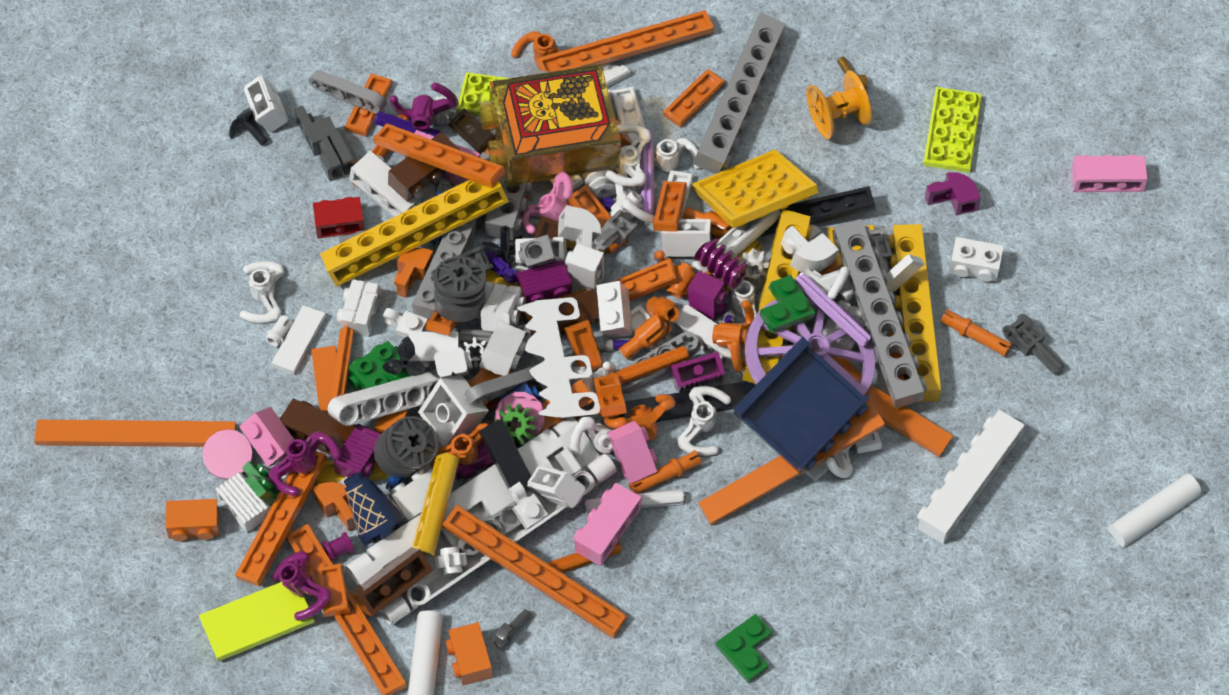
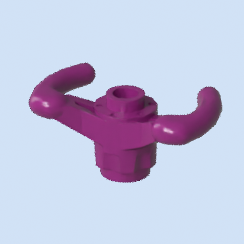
(425, 108)
(301, 459)
(297, 580)

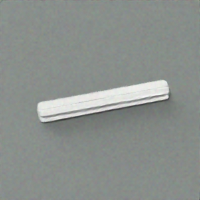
(648, 500)

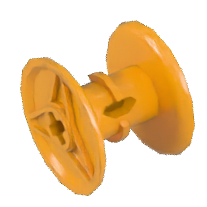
(851, 100)

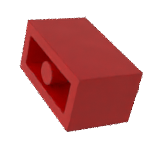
(338, 217)

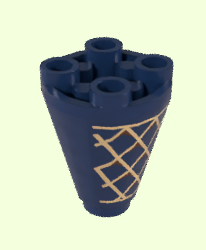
(371, 509)

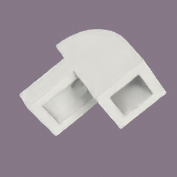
(579, 226)
(808, 255)

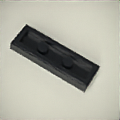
(505, 454)

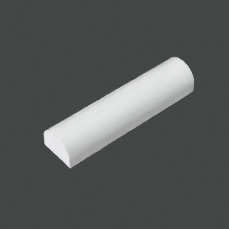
(741, 237)
(1155, 510)
(425, 653)

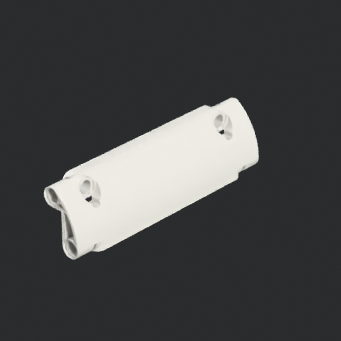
(482, 498)

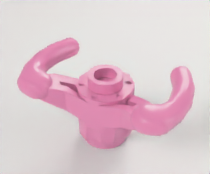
(551, 204)

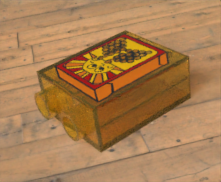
(552, 125)

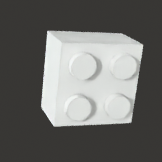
(450, 410)

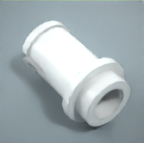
(275, 336)

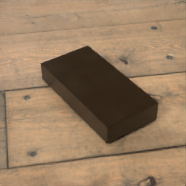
(471, 131)

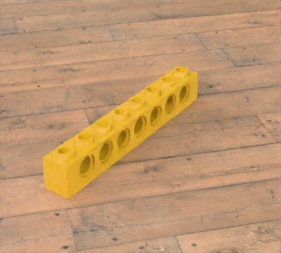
(411, 229)
(910, 238)
(778, 267)

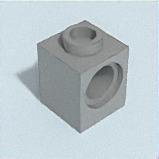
(547, 256)

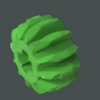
(525, 422)

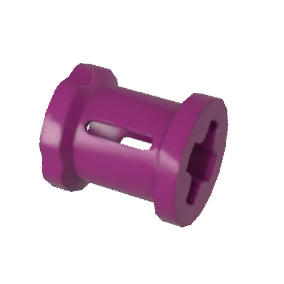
(338, 547)

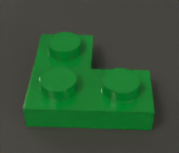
(791, 305)
(260, 481)
(740, 644)

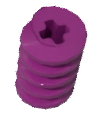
(721, 263)

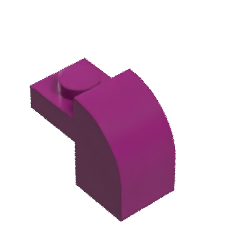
(957, 189)

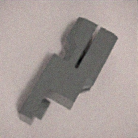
(327, 141)

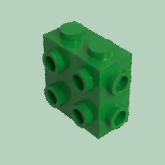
(368, 370)

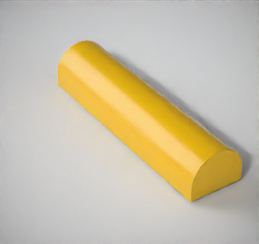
(435, 504)

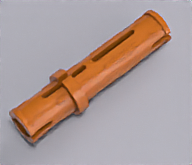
(975, 332)
(673, 468)

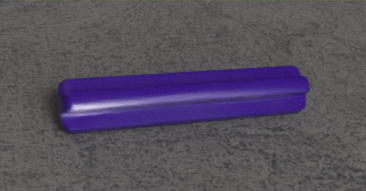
(382, 118)

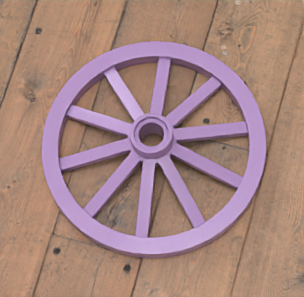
(817, 342)

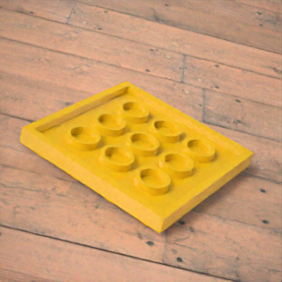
(755, 188)

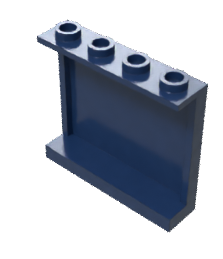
(801, 406)

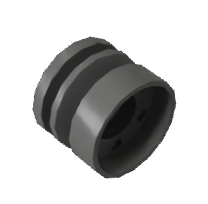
(459, 289)
(406, 447)

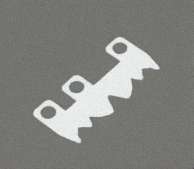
(556, 368)

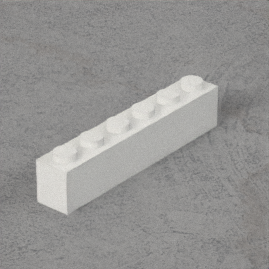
(970, 477)

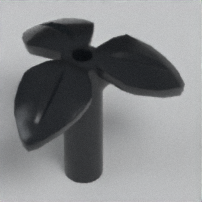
(244, 119)
(506, 248)
(406, 351)

